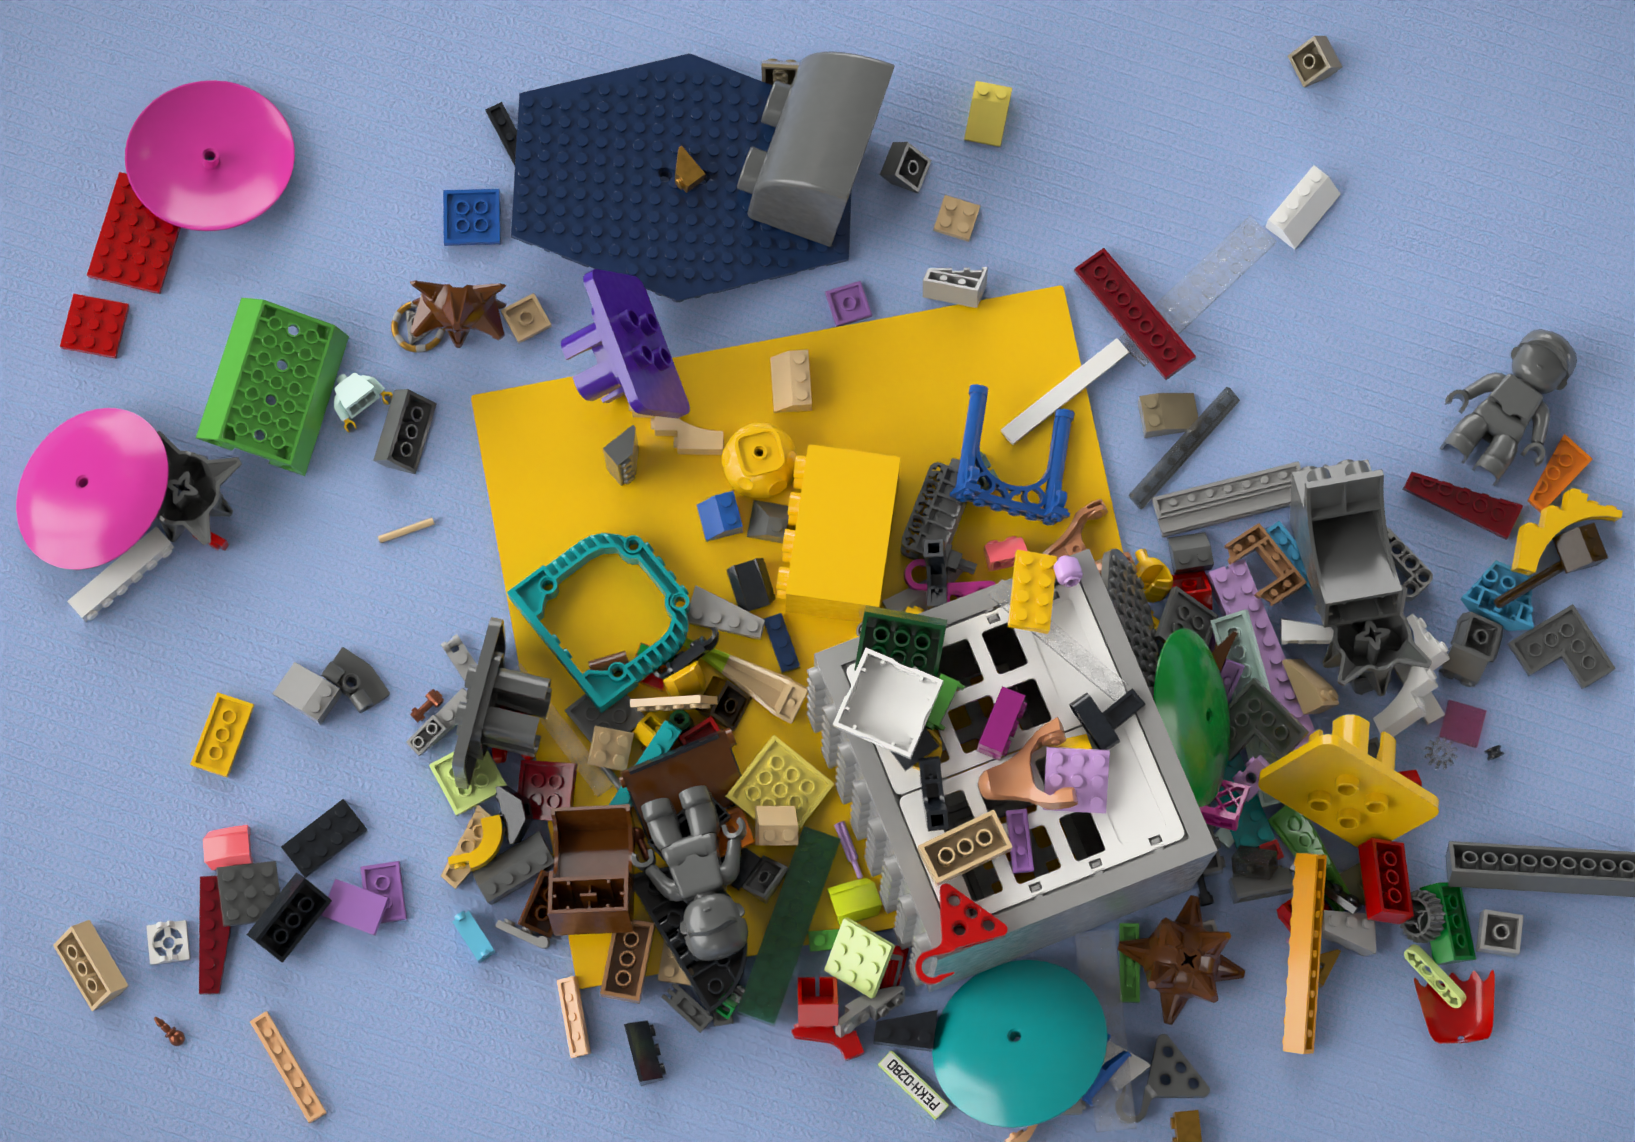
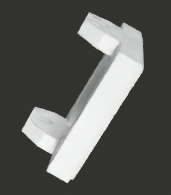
(152, 930)

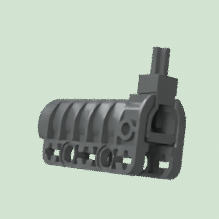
(939, 519)

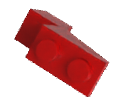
(848, 1044)

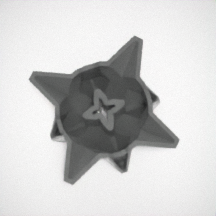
(194, 492)
(1374, 649)

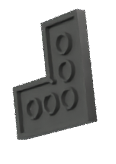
(1564, 637)
(1261, 714)

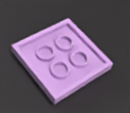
(1081, 769)

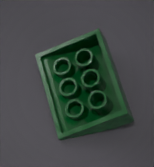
(903, 637)

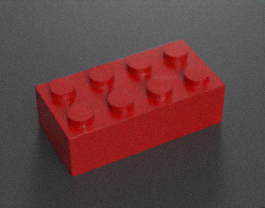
(1385, 881)

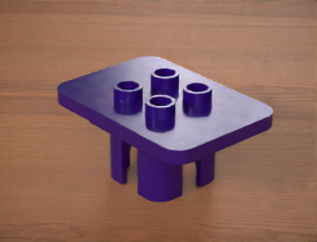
(627, 349)

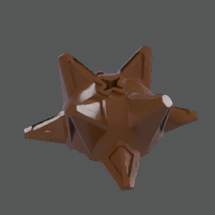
(458, 310)
(1164, 956)

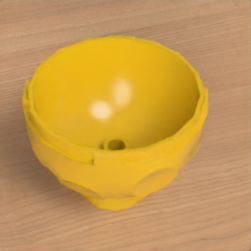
(764, 474)

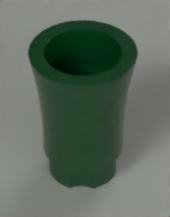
(687, 723)

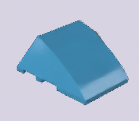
(1492, 584)

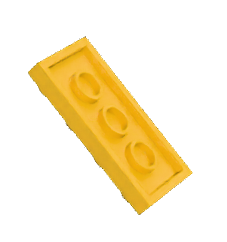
(1032, 591)
(222, 735)

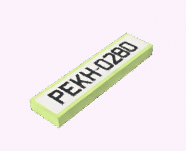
(913, 1085)

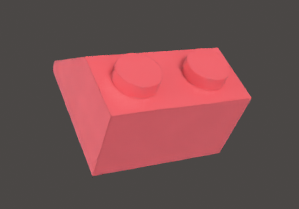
(1002, 554)

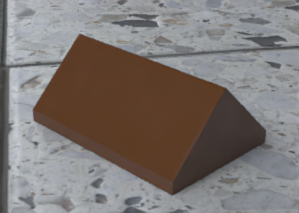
(536, 909)

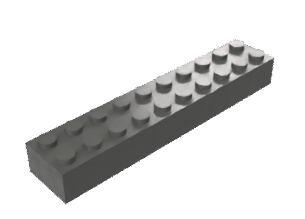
(1540, 869)

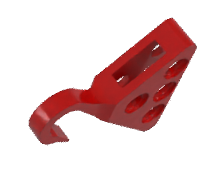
(956, 915)

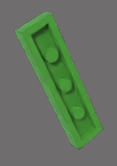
(1128, 968)

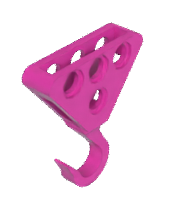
(958, 589)

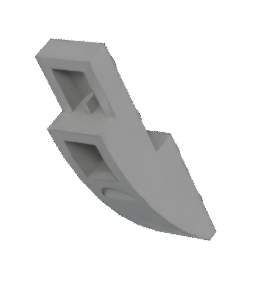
(437, 725)
(863, 1007)

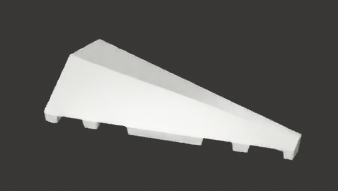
(1304, 632)

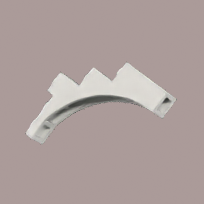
(1408, 704)

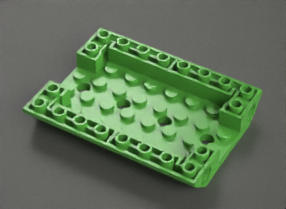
(251, 374)

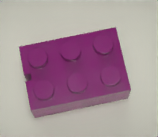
(1002, 724)

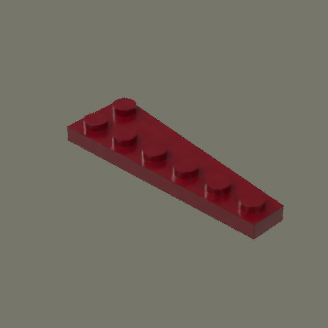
(1479, 509)
(212, 937)

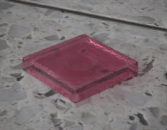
(1462, 723)

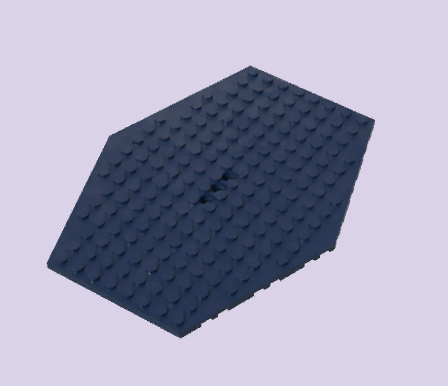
(595, 190)

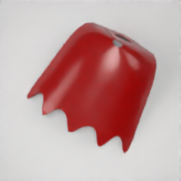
(1470, 1020)

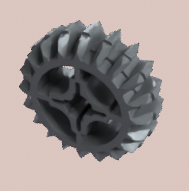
(1427, 917)

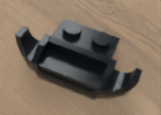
(697, 650)

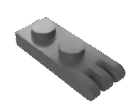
(688, 1008)

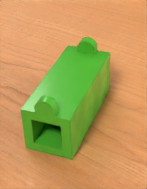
(943, 702)

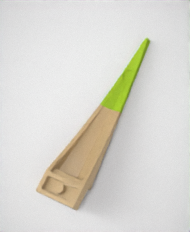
(772, 690)

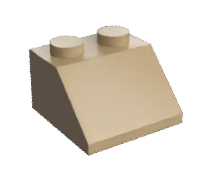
(776, 825)

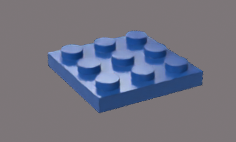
(471, 217)

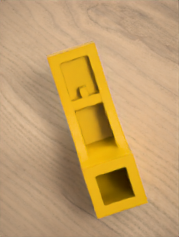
(488, 848)

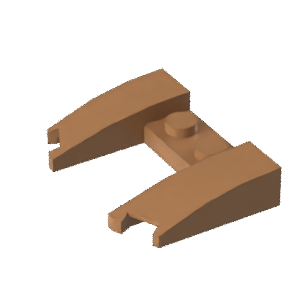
(1288, 577)

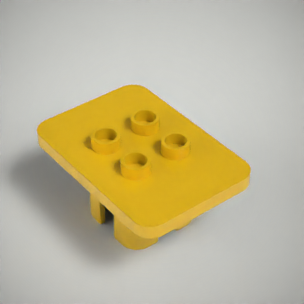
(1348, 789)

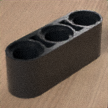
(1094, 722)

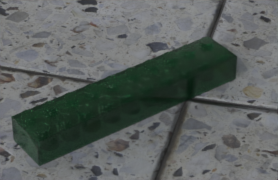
(789, 926)

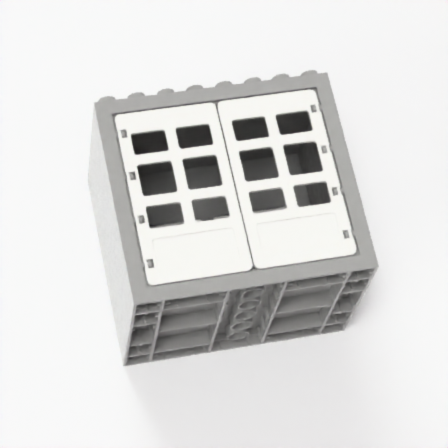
(1127, 859)

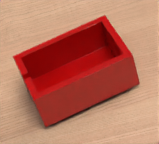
(820, 1009)

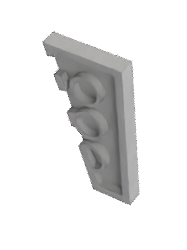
(712, 611)

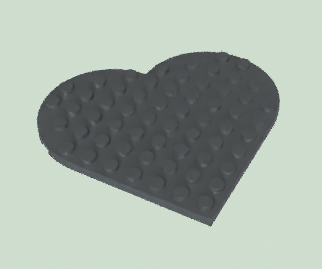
(1132, 610)

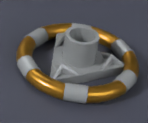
(412, 340)

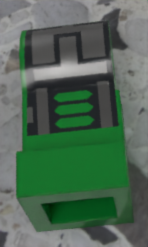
(732, 1002)

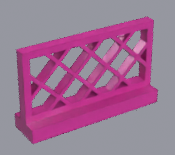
(1219, 815)

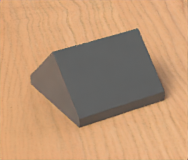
(765, 879)

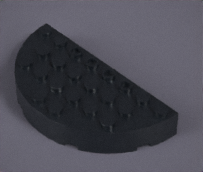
(710, 978)

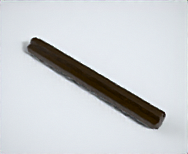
(1528, 585)

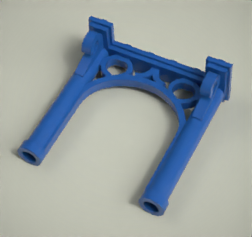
(967, 489)

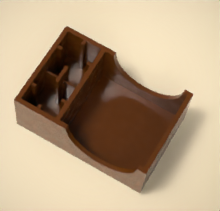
(592, 870)

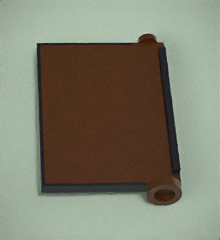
(700, 762)

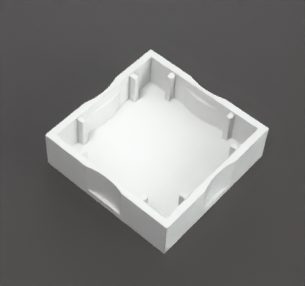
(888, 703)

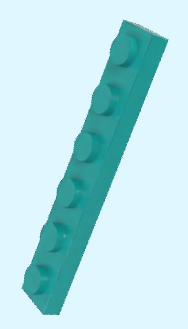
(659, 745)

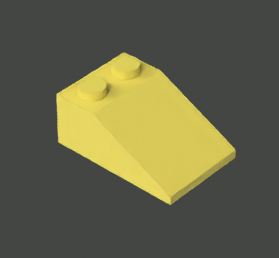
(988, 113)

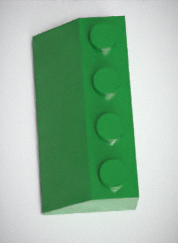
(1455, 942)

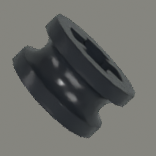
(1494, 752)

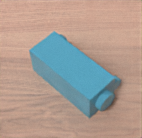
(473, 936)

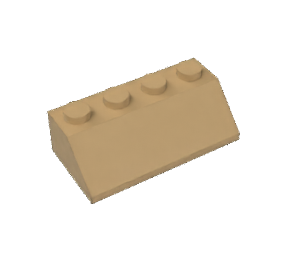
(90, 964)

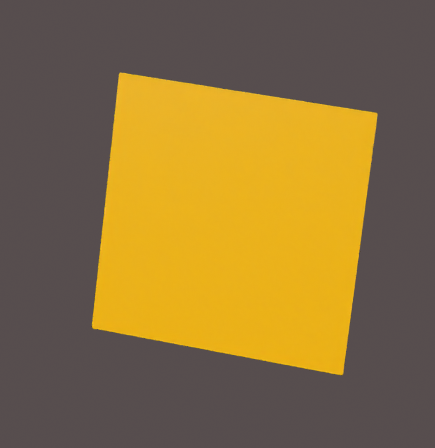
(874, 389)

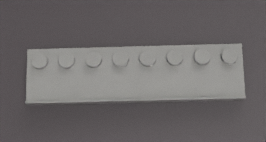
(1225, 500)

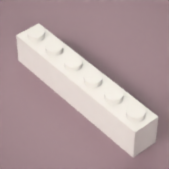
(121, 574)

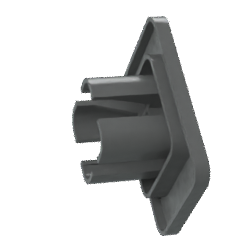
(480, 719)

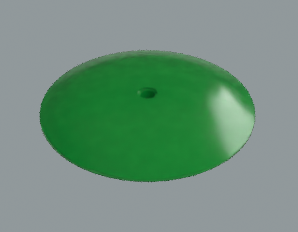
(1194, 711)

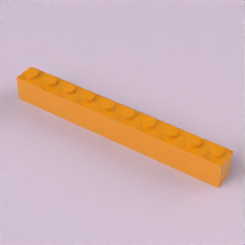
(1304, 953)

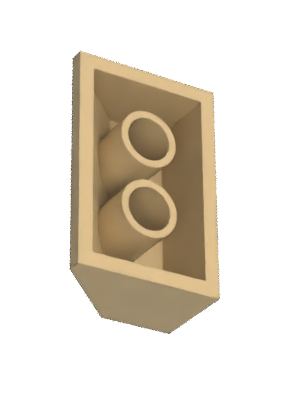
(791, 382)

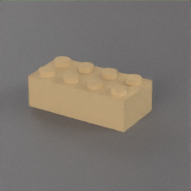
(964, 848)

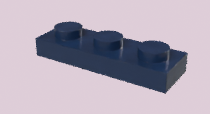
(781, 643)

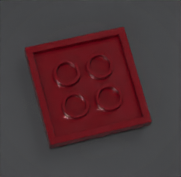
(547, 786)

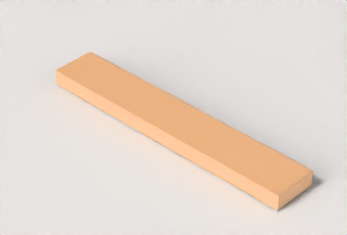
(288, 1067)

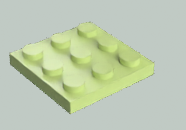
(482, 786)
(859, 957)

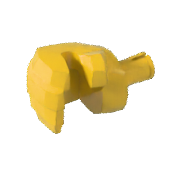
(1155, 576)

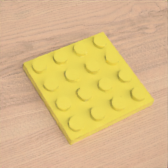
(780, 779)

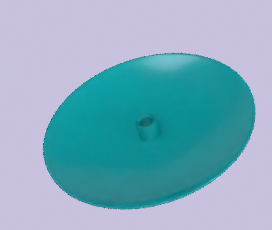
(1024, 1079)

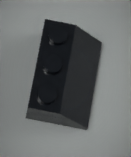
(645, 1052)

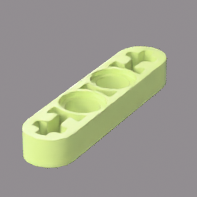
(1434, 977)

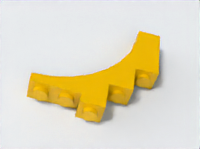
(1534, 538)

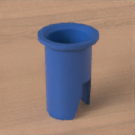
(1105, 1074)

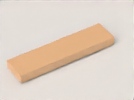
(573, 1016)

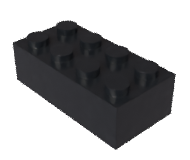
(289, 917)

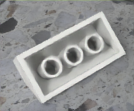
(1303, 207)

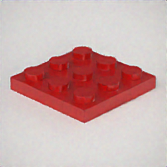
(94, 326)

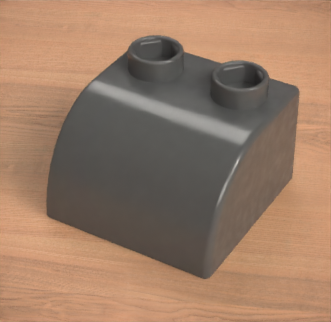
(816, 143)

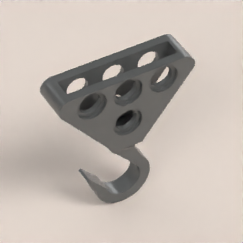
(1178, 1084)

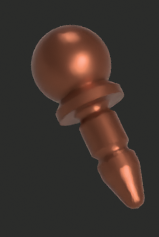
(175, 1036)

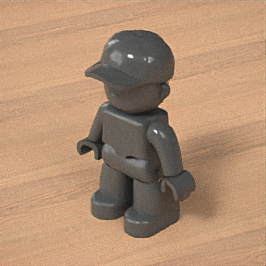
(1539, 366)
(699, 876)

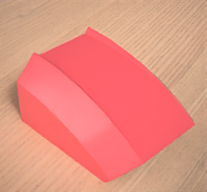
(227, 847)

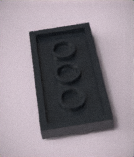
(324, 838)

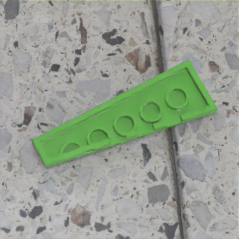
(1302, 837)

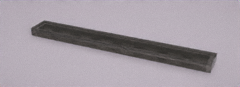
(1184, 448)

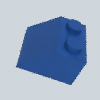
(720, 516)

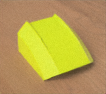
(855, 900)

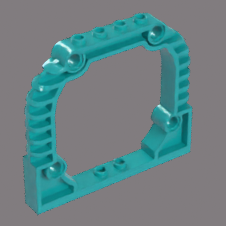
(602, 686)

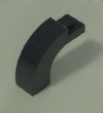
(937, 572)
(932, 794)

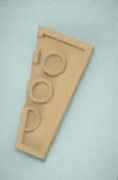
(468, 842)

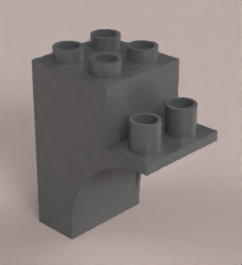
(1345, 541)

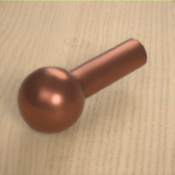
(639, 839)

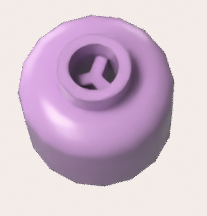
(1068, 571)

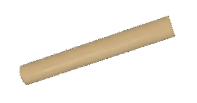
(406, 530)

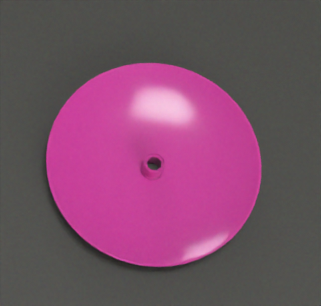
(204, 121)
(92, 488)

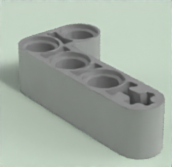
(1410, 573)

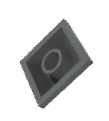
(768, 521)

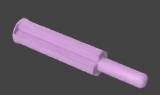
(848, 847)

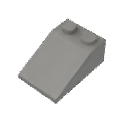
(308, 693)

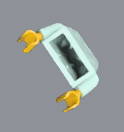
(355, 395)

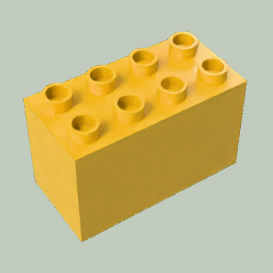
(839, 532)

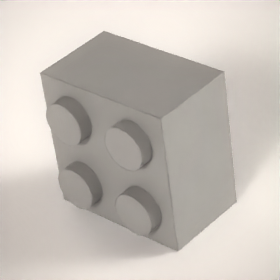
(1499, 933)

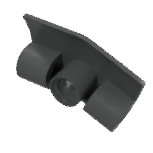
(350, 668)

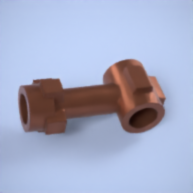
(434, 698)

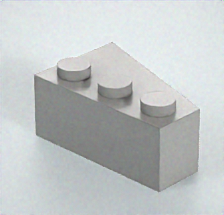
(955, 286)
(1350, 930)

